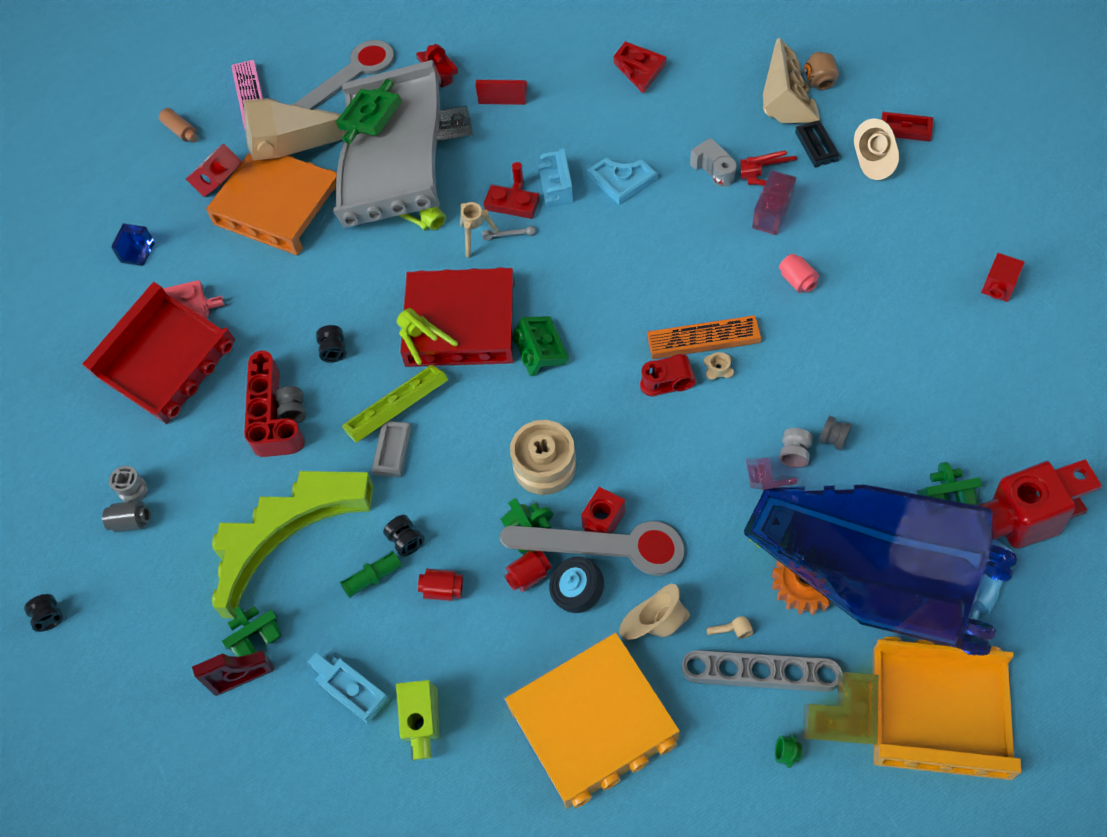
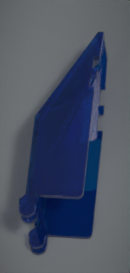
(888, 557)

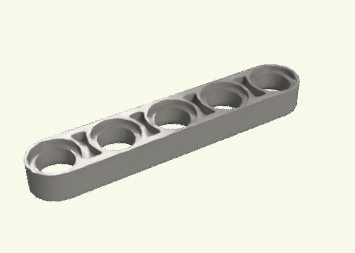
(776, 665)

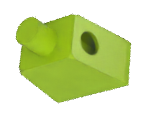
(416, 702)

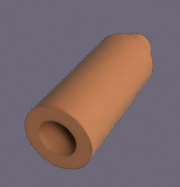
(178, 125)

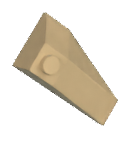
(785, 89)
(285, 129)

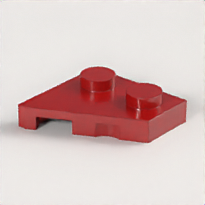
(639, 64)

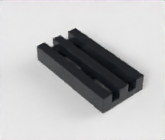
(805, 131)

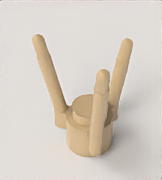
(472, 218)

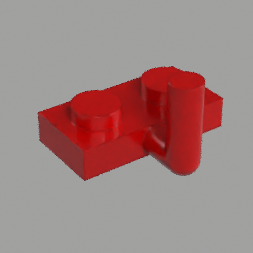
(512, 200)

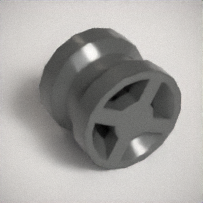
(835, 433)

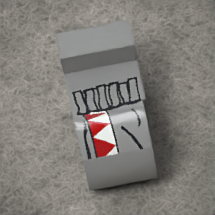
(714, 162)

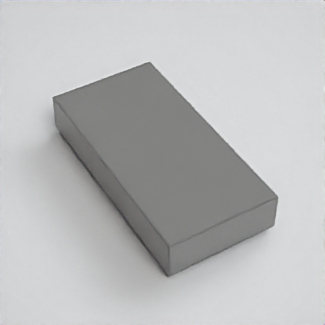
(391, 449)

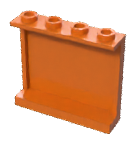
(272, 200)

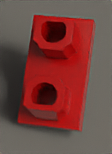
(443, 64)

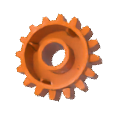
(795, 592)

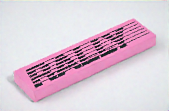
(246, 83)

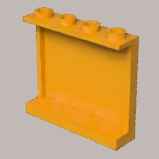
(944, 709)
(593, 720)

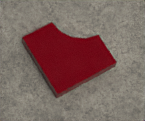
(228, 672)

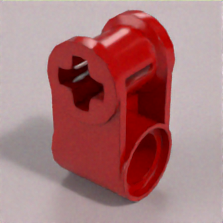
(669, 374)

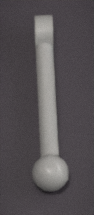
(487, 234)

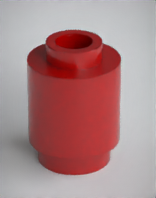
(527, 570)
(440, 584)

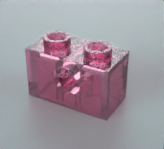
(774, 202)

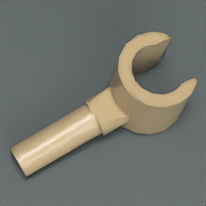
(740, 625)

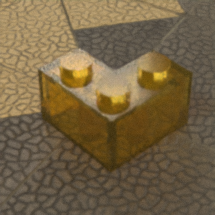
(853, 717)

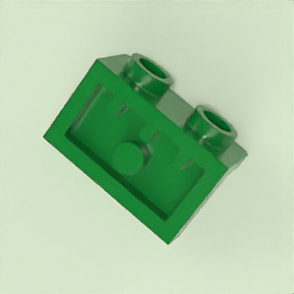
(539, 343)

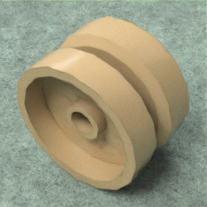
(543, 457)

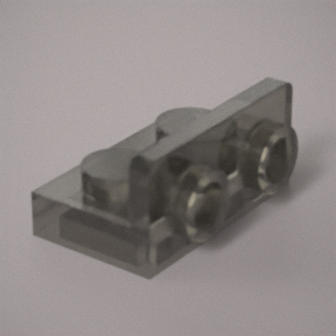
(454, 123)

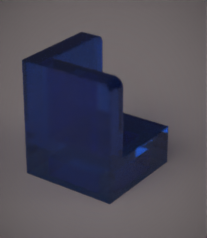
(133, 244)

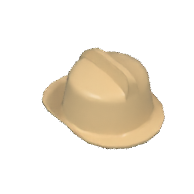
(876, 149)
(657, 615)

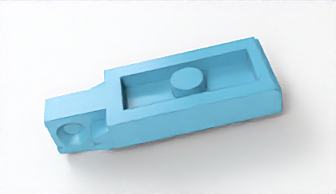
(348, 687)

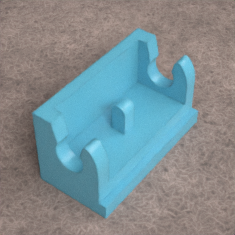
(555, 179)

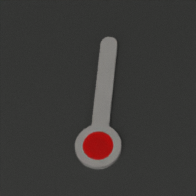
(366, 58)
(650, 546)

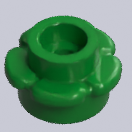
(788, 750)

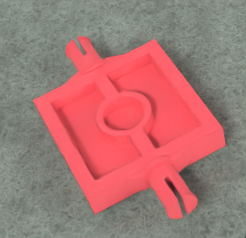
(192, 296)

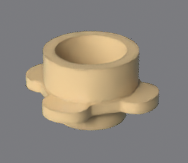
(718, 359)

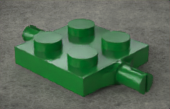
(368, 111)

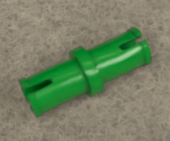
(371, 574)

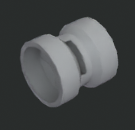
(795, 448)
(128, 484)

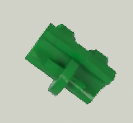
(964, 490)
(521, 516)
(265, 624)

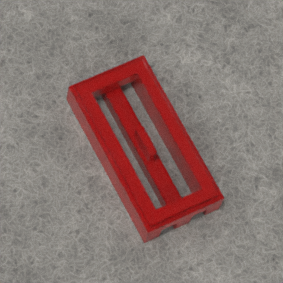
(909, 126)

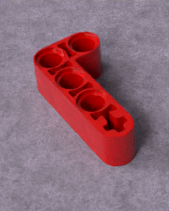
(258, 403)

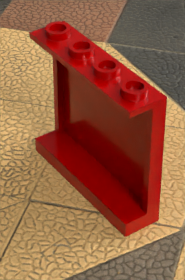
(467, 306)
(159, 353)

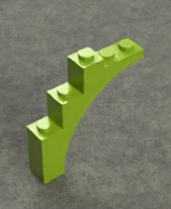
(275, 519)

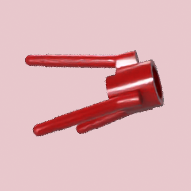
(752, 166)

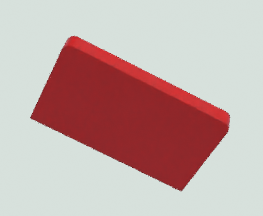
(501, 92)

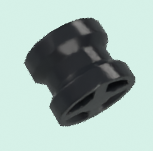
(43, 612)

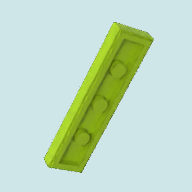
(394, 403)

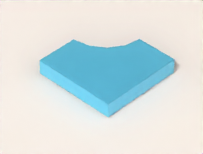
(620, 179)

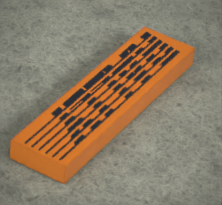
(703, 337)

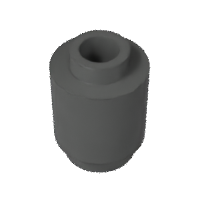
(126, 516)

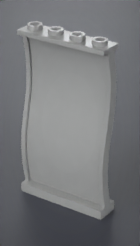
(397, 167)

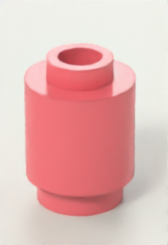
(799, 273)

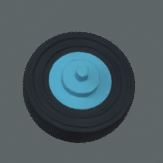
(576, 584)

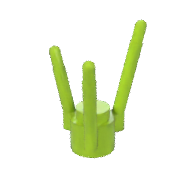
(430, 218)
(414, 325)

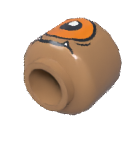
(821, 70)

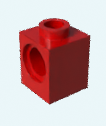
(1002, 277)
(603, 502)

